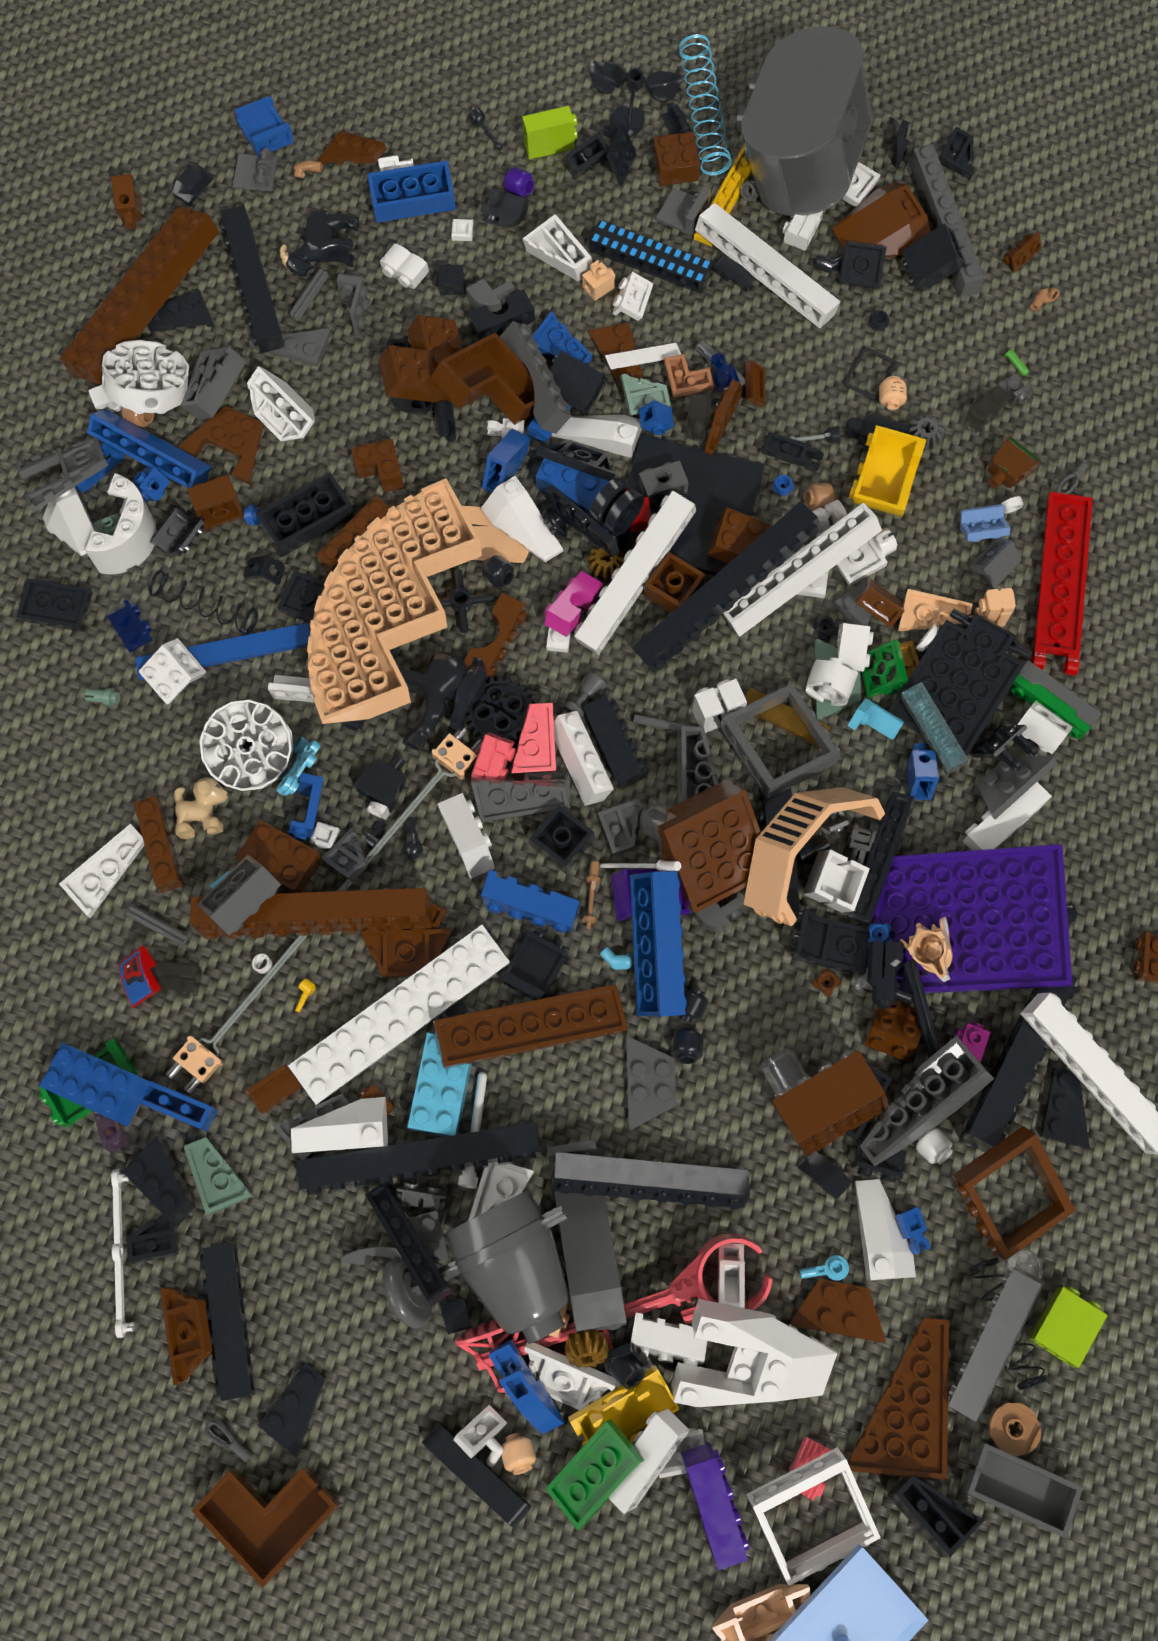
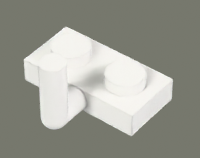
(481, 1433)

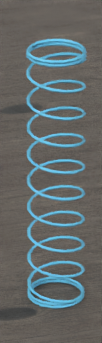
(686, 57)

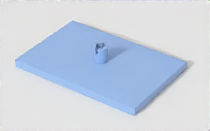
(854, 1605)

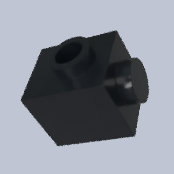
(450, 279)

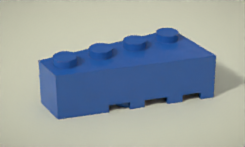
(574, 484)
(529, 903)

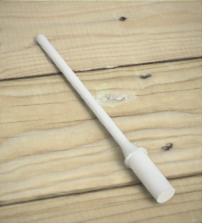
(661, 865)

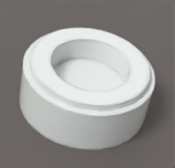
(1012, 504)

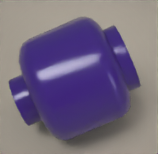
(519, 182)

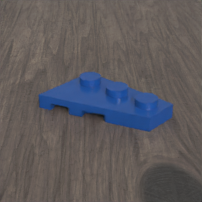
(554, 337)

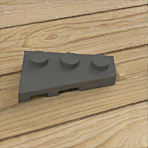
(285, 1126)

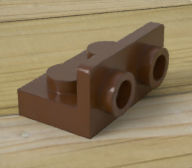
(1147, 963)

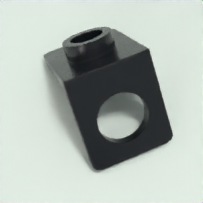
(260, 566)

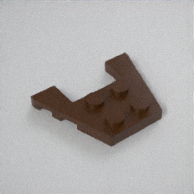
(232, 433)

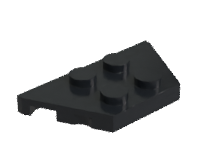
(580, 458)

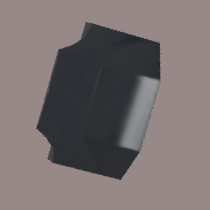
(191, 184)

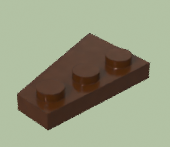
(352, 148)

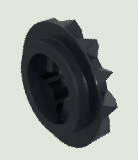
(555, 524)

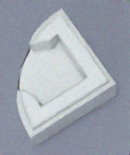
(378, 810)

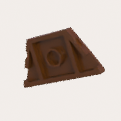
(723, 413)
(406, 951)
(840, 1311)
(185, 1331)

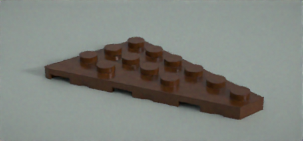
(911, 1418)

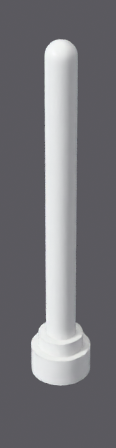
(468, 1178)

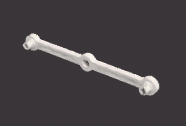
(121, 1326)

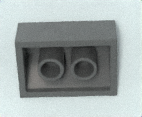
(239, 895)

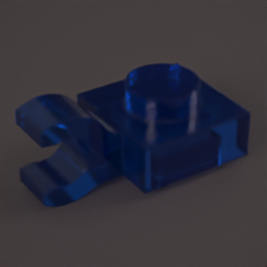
(724, 373)

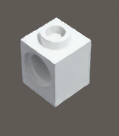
(101, 400)

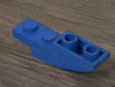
(523, 1389)

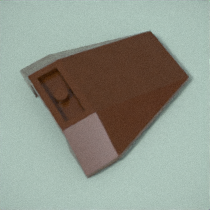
(885, 218)

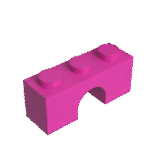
(563, 613)

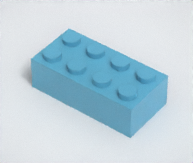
(438, 1094)

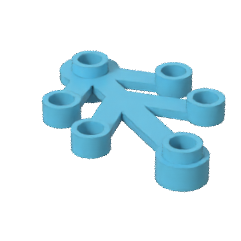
(305, 757)

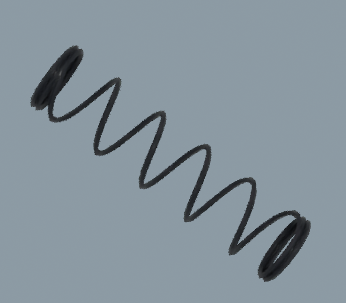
(164, 580)
(1030, 1382)

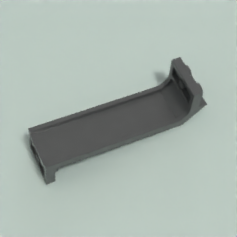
(589, 1254)

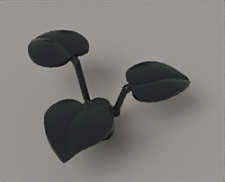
(608, 75)

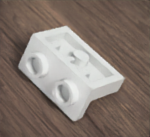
(632, 296)

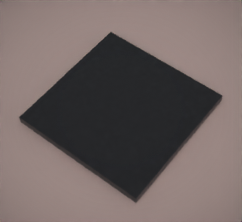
(713, 484)

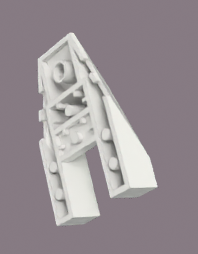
(766, 1364)

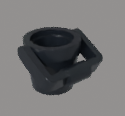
(626, 1364)

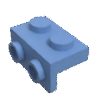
(984, 523)

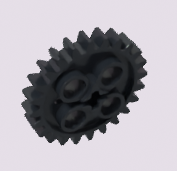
(511, 694)

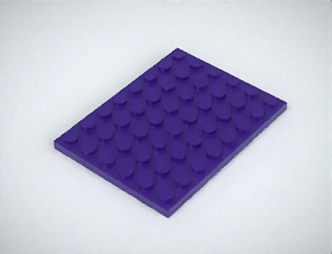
(1000, 913)

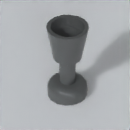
(592, 687)

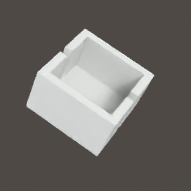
(721, 700)
(836, 884)

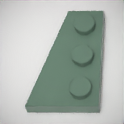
(214, 1178)

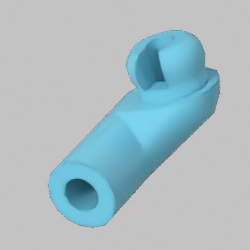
(617, 962)

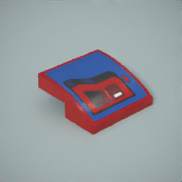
(137, 978)

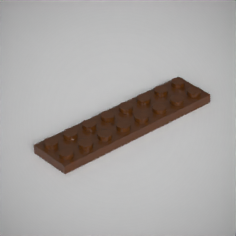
(529, 1026)

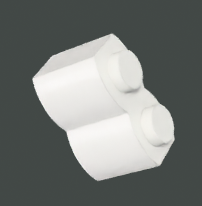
(404, 266)

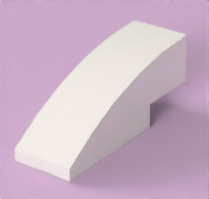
(731, 1275)

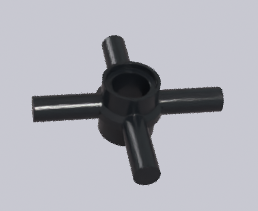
(462, 593)

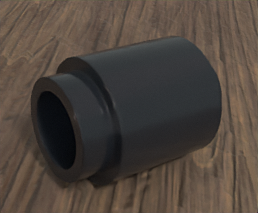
(810, 850)

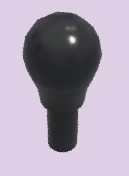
(412, 846)

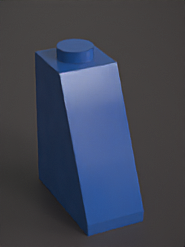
(505, 459)

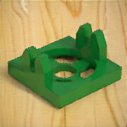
(886, 687)

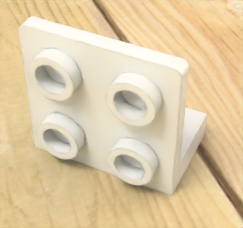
(171, 670)

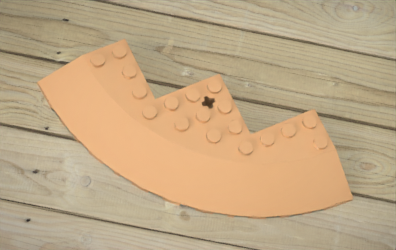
(383, 601)

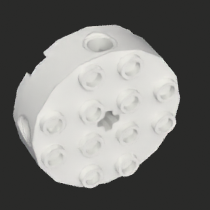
(145, 376)
(227, 732)

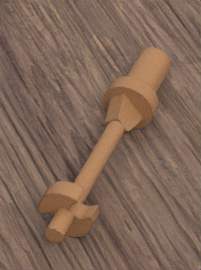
(593, 879)

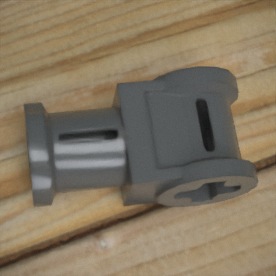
(861, 843)

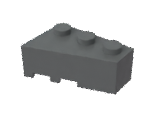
(211, 381)

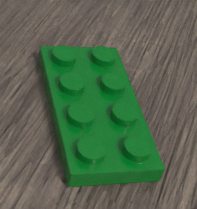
(594, 1474)

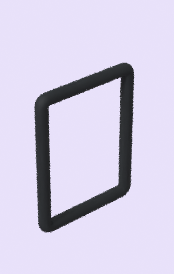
(874, 397)

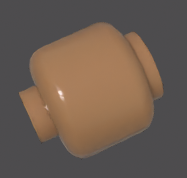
(139, 420)
(819, 495)

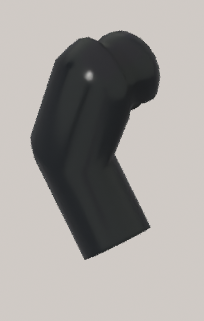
(826, 264)

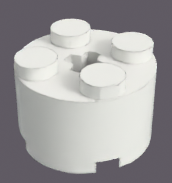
(831, 681)

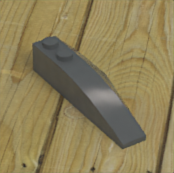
(932, 1096)

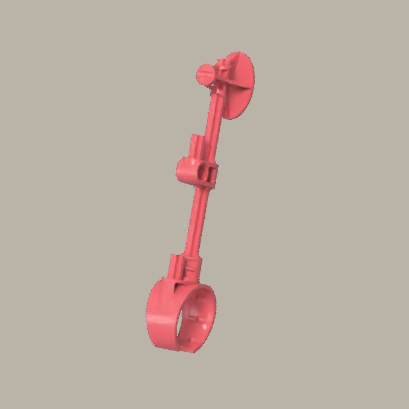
(684, 1287)

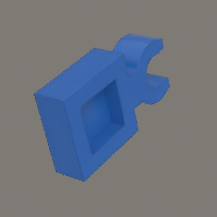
(911, 1226)

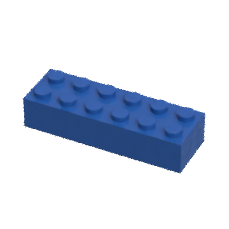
(657, 944)

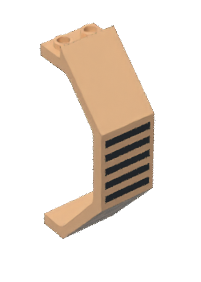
(785, 837)

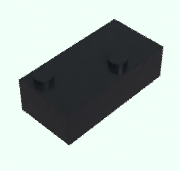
(305, 514)

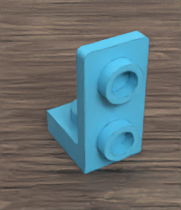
(877, 718)

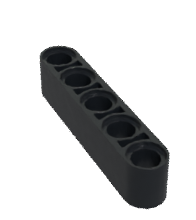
(477, 1476)

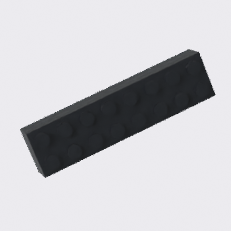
(1011, 1074)

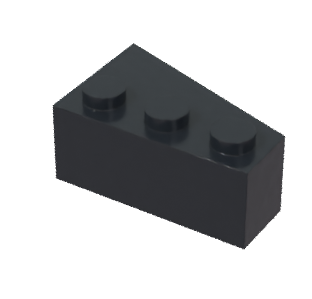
(160, 1181)
(936, 1517)

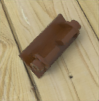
(1026, 249)

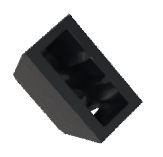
(383, 782)

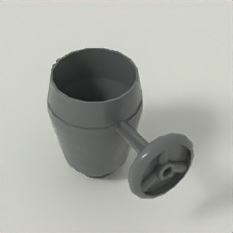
(506, 1262)

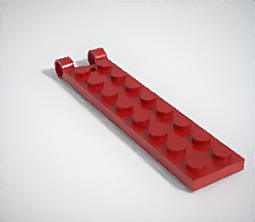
(1063, 580)

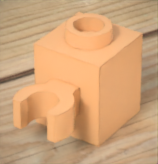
(598, 280)

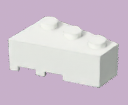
(467, 834)

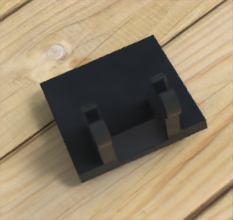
(621, 151)
(1002, 736)

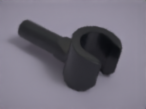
(371, 839)

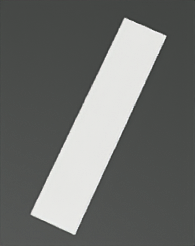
(642, 356)

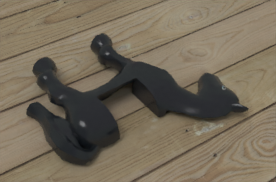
(444, 681)

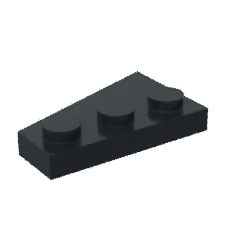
(1065, 1111)
(292, 1412)

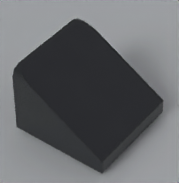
(456, 1315)

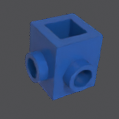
(151, 484)

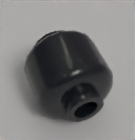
(498, 571)
(695, 1004)
(688, 1045)

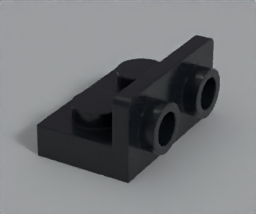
(889, 1169)

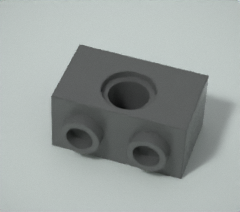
(655, 490)

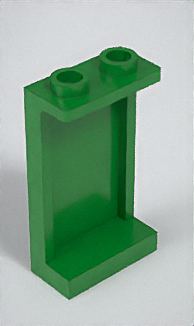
(67, 1112)

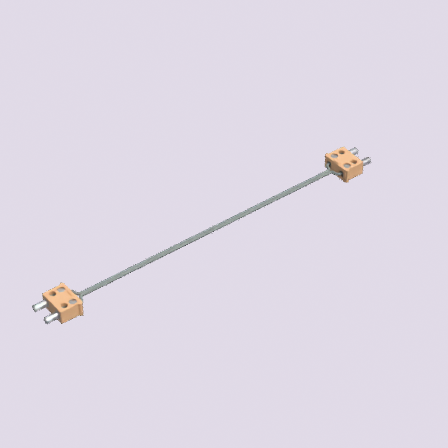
(199, 1056)

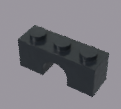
(486, 323)

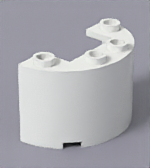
(132, 535)

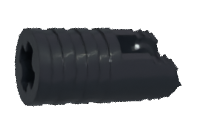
(445, 420)

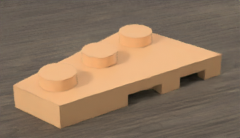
(926, 609)

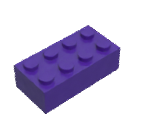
(714, 1505)

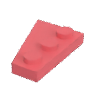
(536, 742)

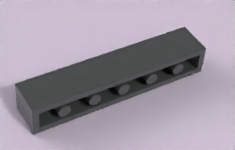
(995, 1343)

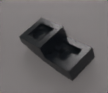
(901, 144)
(730, 269)
(825, 1175)

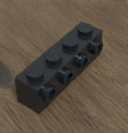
(615, 742)

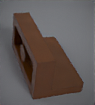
(880, 603)
(274, 1089)

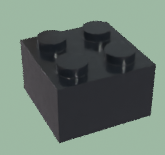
(562, 839)

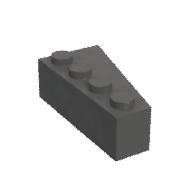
(694, 763)

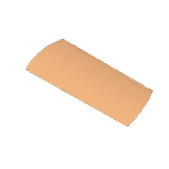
(493, 540)

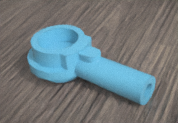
(834, 1268)

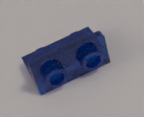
(129, 626)

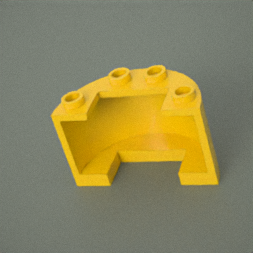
(888, 471)

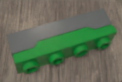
(1038, 686)

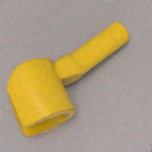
(307, 988)

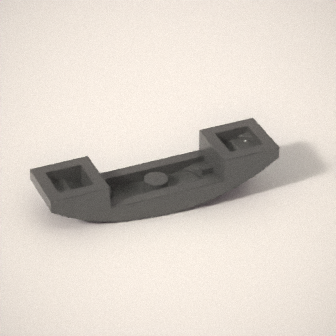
(364, 1256)

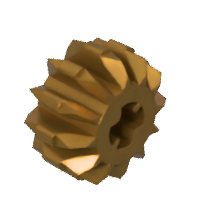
(604, 563)
(586, 1348)

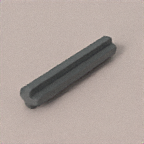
(308, 294)
(157, 925)

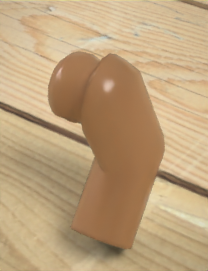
(307, 165)
(1044, 296)

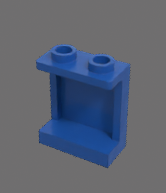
(263, 126)
(310, 786)

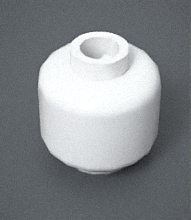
(934, 1146)

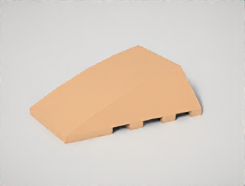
(760, 1614)

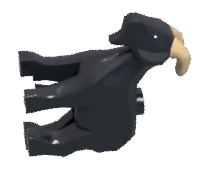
(321, 242)

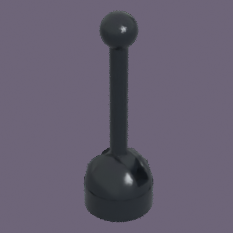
(478, 118)

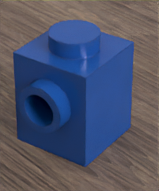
(656, 417)

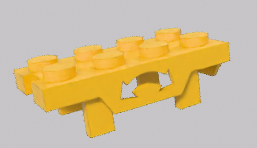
(626, 1407)

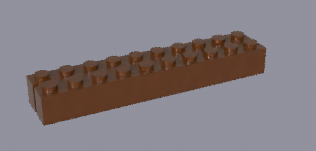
(140, 291)
(328, 914)

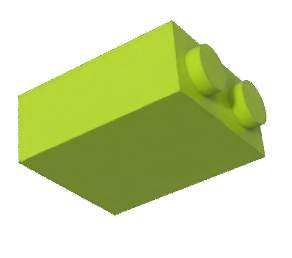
(549, 132)
(1068, 1326)

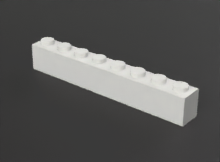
(767, 265)
(803, 568)
(637, 569)
(1094, 1069)

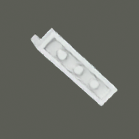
(291, 688)

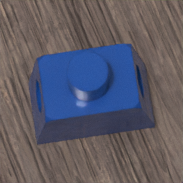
(922, 772)

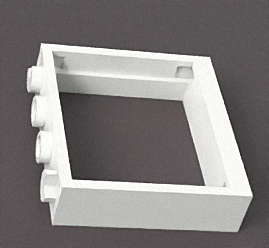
(798, 1482)

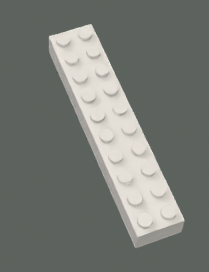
(398, 1015)

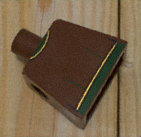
(127, 200)
(1012, 464)

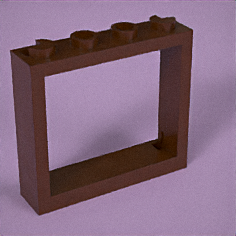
(992, 1160)

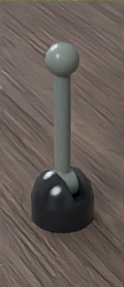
(831, 434)

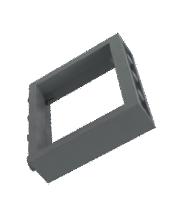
(752, 761)

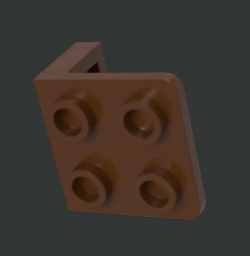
(895, 1031)

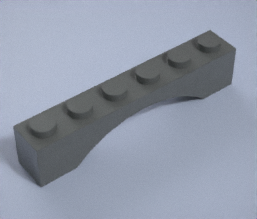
(549, 405)

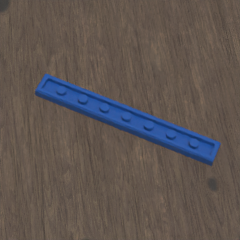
(244, 646)

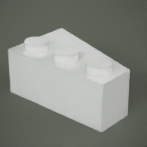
(558, 248)
(668, 1341)

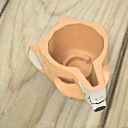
(931, 948)

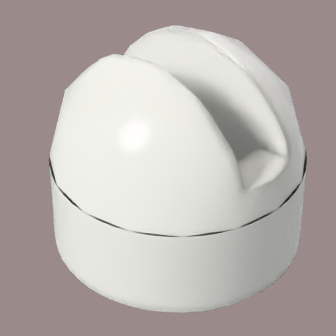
(260, 961)

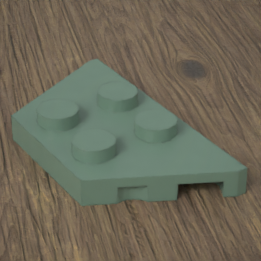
(825, 651)

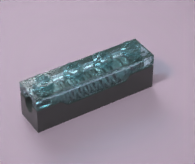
(934, 728)

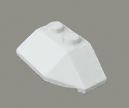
(279, 406)

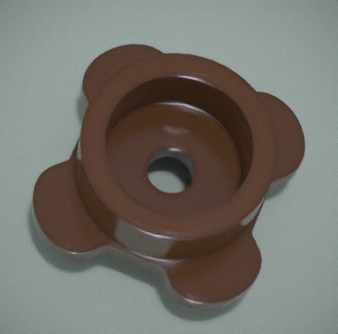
(833, 981)

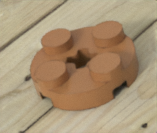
(1028, 1424)

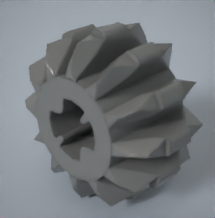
(927, 429)

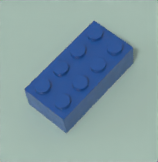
(411, 191)
(95, 1084)

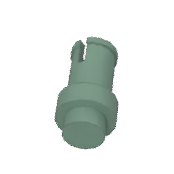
(107, 696)

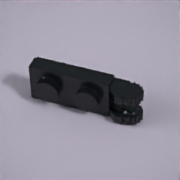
(792, 451)

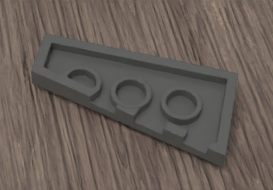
(516, 798)

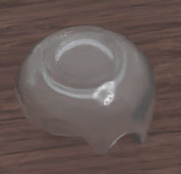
(1026, 1261)

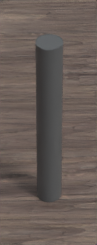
(658, 723)

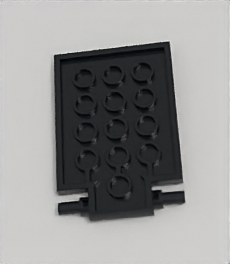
(966, 675)

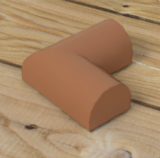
(685, 382)

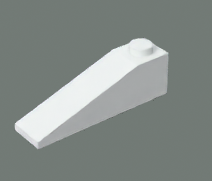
(605, 432)
(517, 515)
(69, 520)
(348, 1127)
(883, 1245)

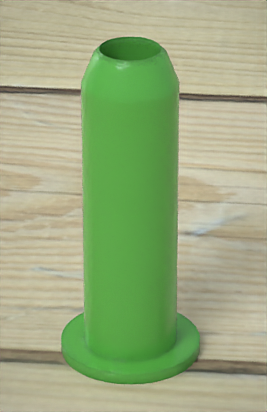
(1015, 360)

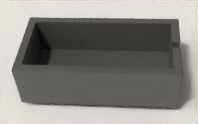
(1022, 1489)

